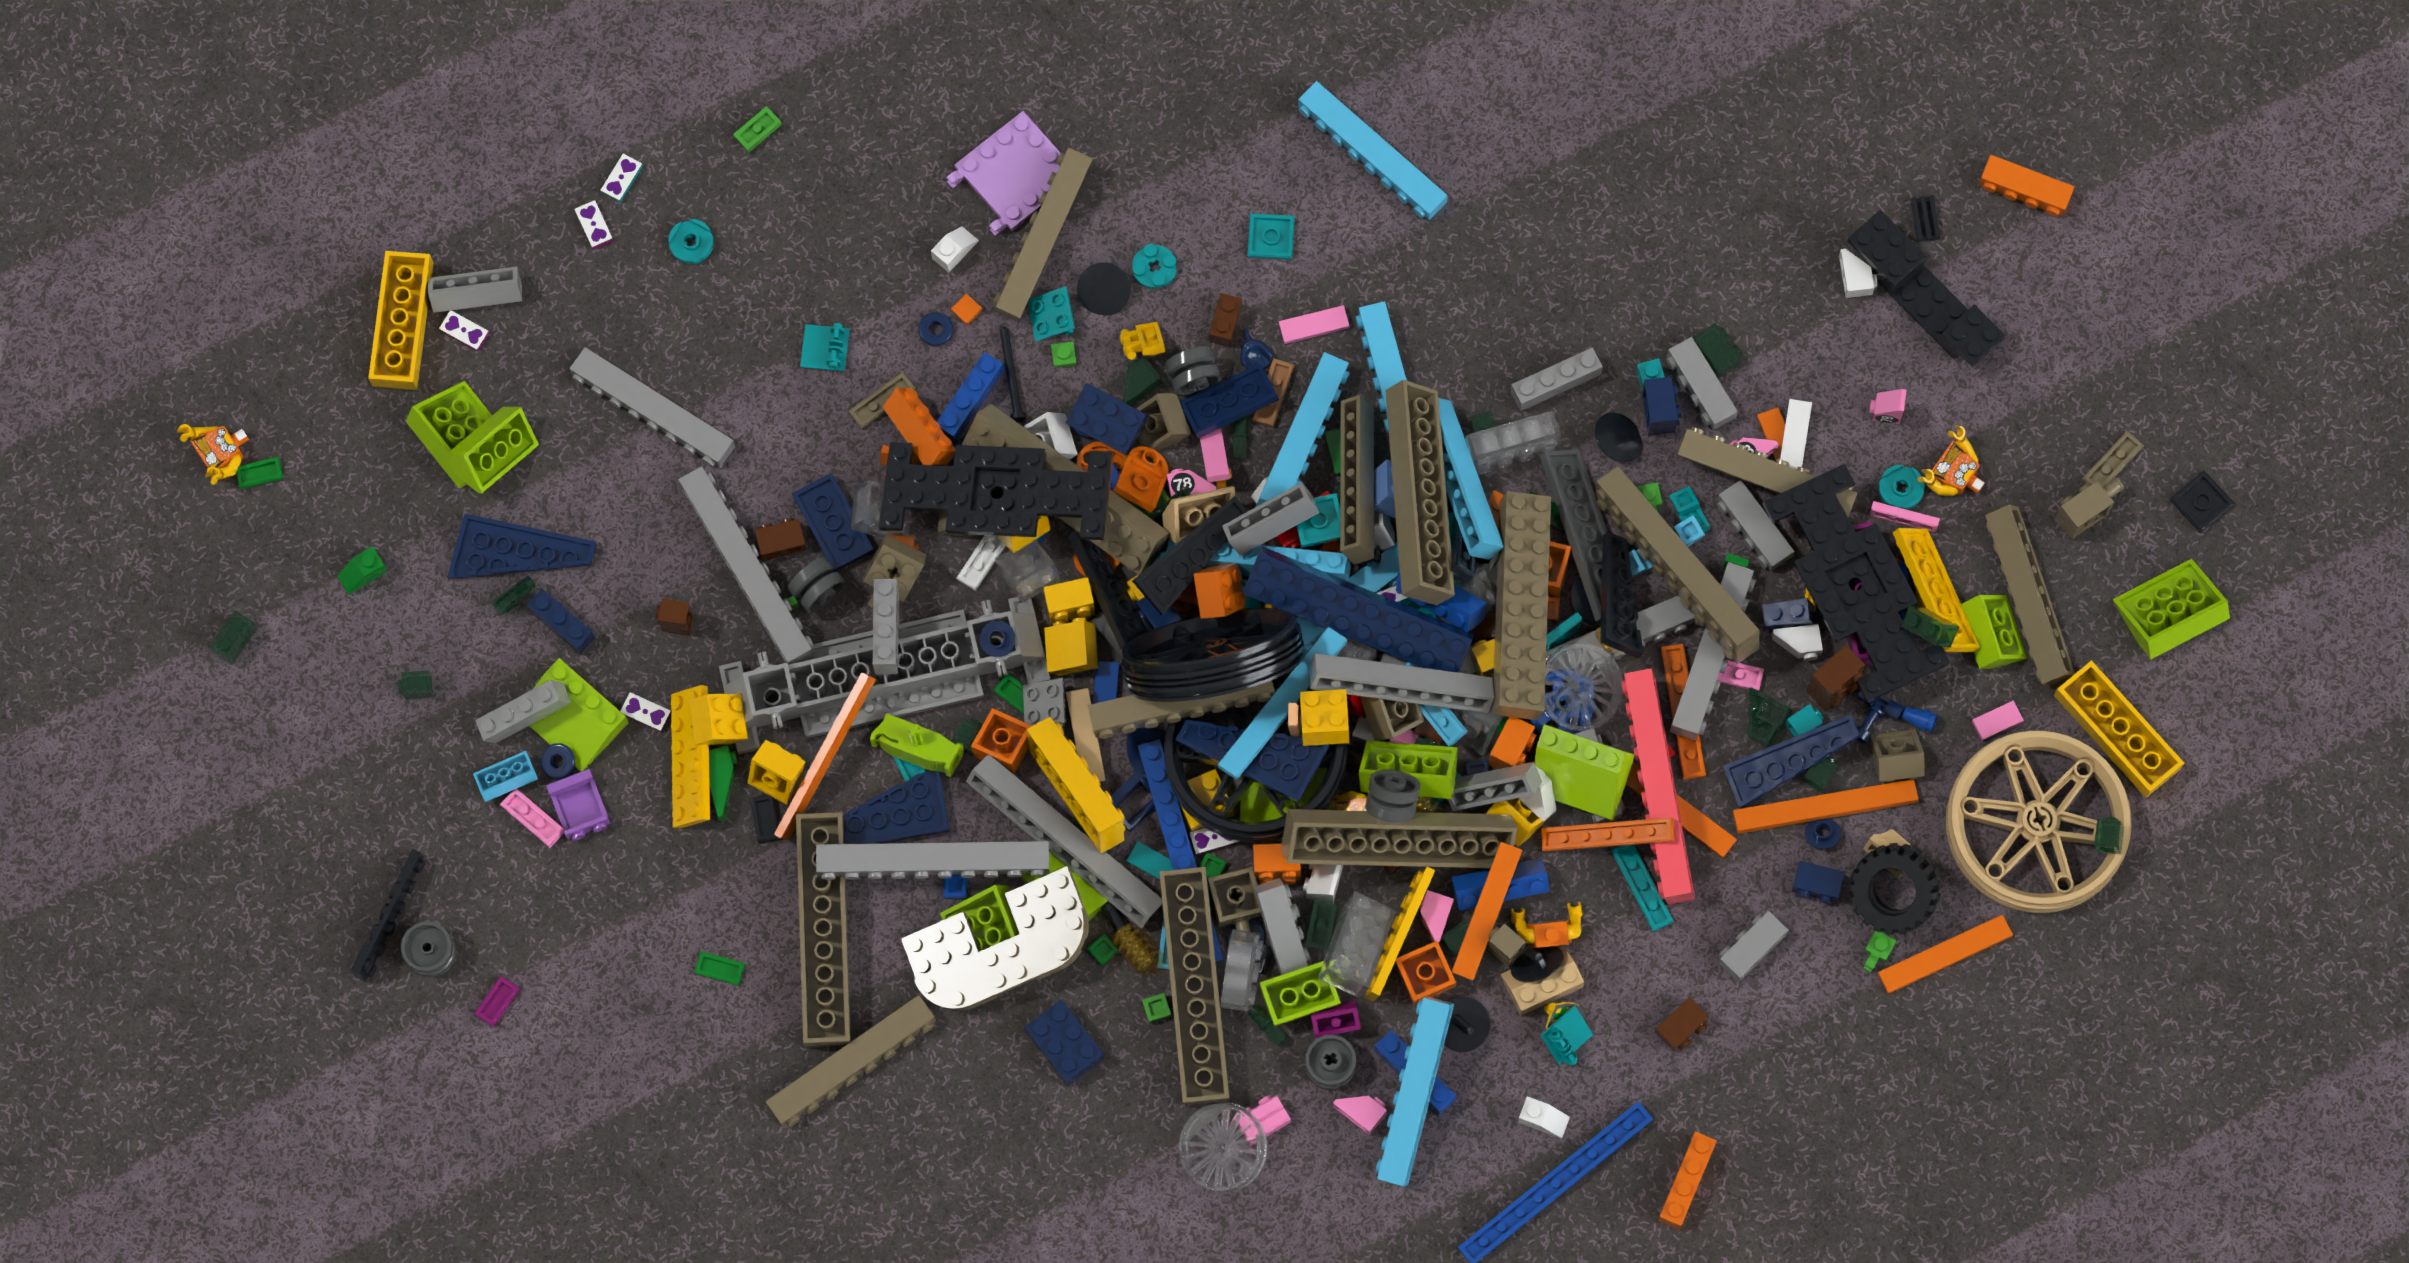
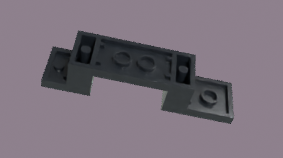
(1921, 293)

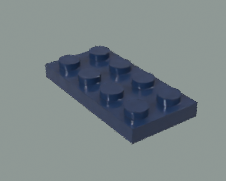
(1229, 400)
(830, 522)

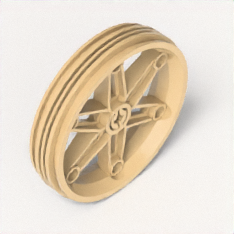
(2033, 832)

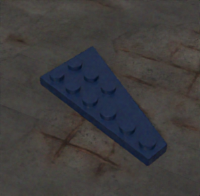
(501, 547)
(1280, 765)
(900, 813)

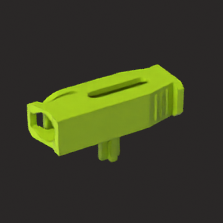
(917, 745)

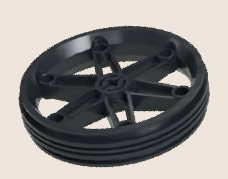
(1212, 655)
(1235, 829)

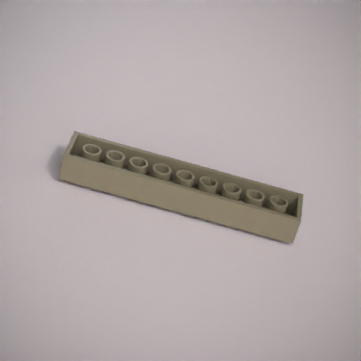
(1419, 493)
(1128, 532)
(1677, 565)
(1522, 606)
(1424, 841)
(822, 936)
(1194, 986)

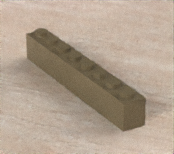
(1042, 235)
(1748, 466)
(1357, 480)
(2029, 595)
(1130, 713)
(851, 1061)

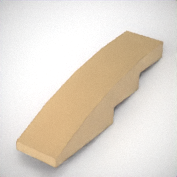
(1084, 737)

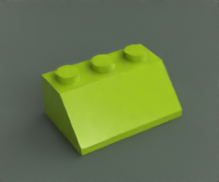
(1994, 630)
(1298, 994)

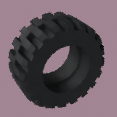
(1874, 910)

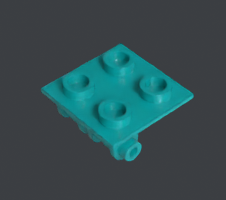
(1051, 314)
(825, 347)
(1566, 1036)

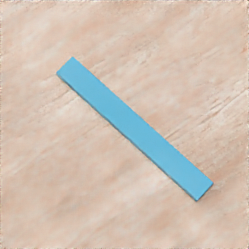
(1276, 709)

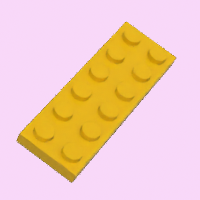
(1934, 584)
(689, 764)
(1401, 927)

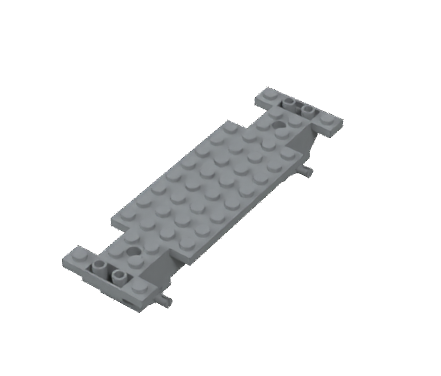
(936, 669)

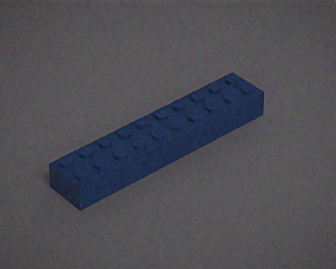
(1357, 612)

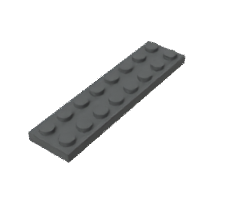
(1579, 518)

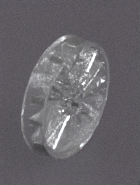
(1579, 674)
(1219, 1158)

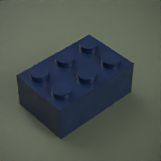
(1107, 419)
(1064, 1042)

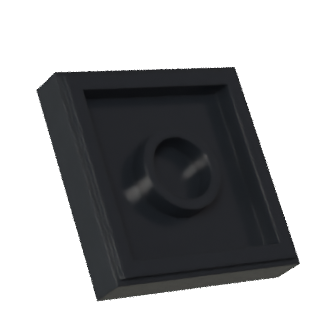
(2202, 502)

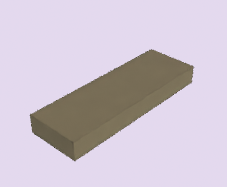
(872, 407)
(2114, 460)

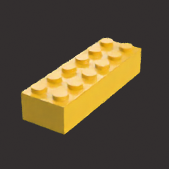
(401, 320)
(2118, 729)
(1076, 784)

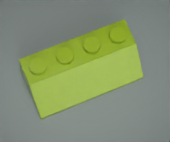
(493, 448)
(1429, 764)

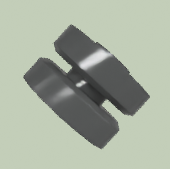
(1193, 371)
(816, 585)
(1392, 796)
(417, 941)
(1335, 1049)

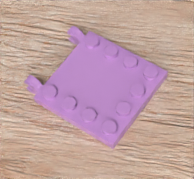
(1010, 171)

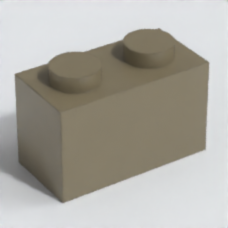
(1505, 944)

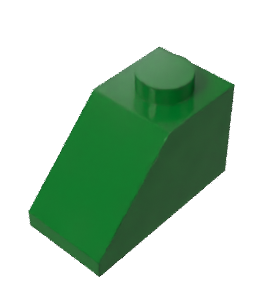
(361, 570)

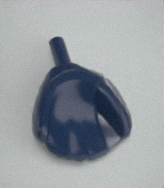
(1254, 352)

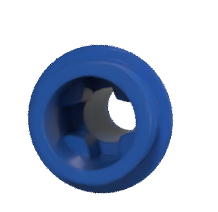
(1922, 719)

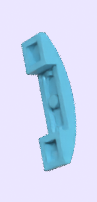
(1687, 530)

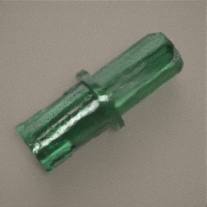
(1240, 438)
(1266, 1025)

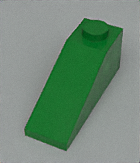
(721, 778)

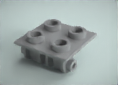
(1044, 701)

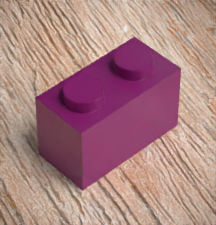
(1336, 1019)

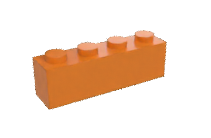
(2026, 186)
(919, 427)
(1687, 1180)

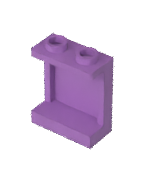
(578, 805)

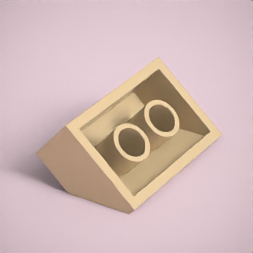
(1190, 511)
(1532, 995)

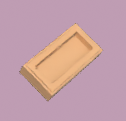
(1294, 720)

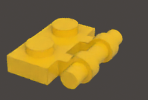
(1145, 339)

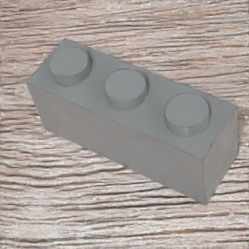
(1752, 945)

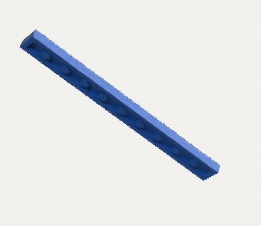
(1169, 815)
(1555, 1183)

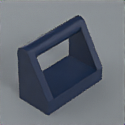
(1125, 791)

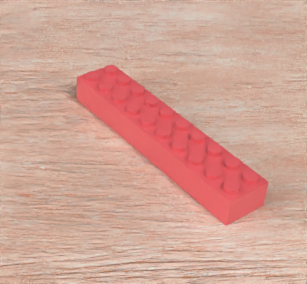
(1659, 783)

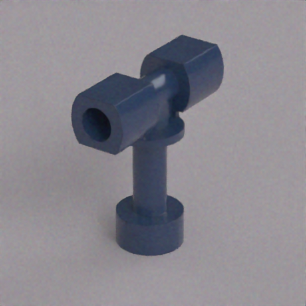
(1877, 708)

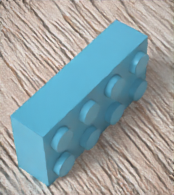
(505, 776)

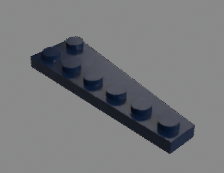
(1775, 765)

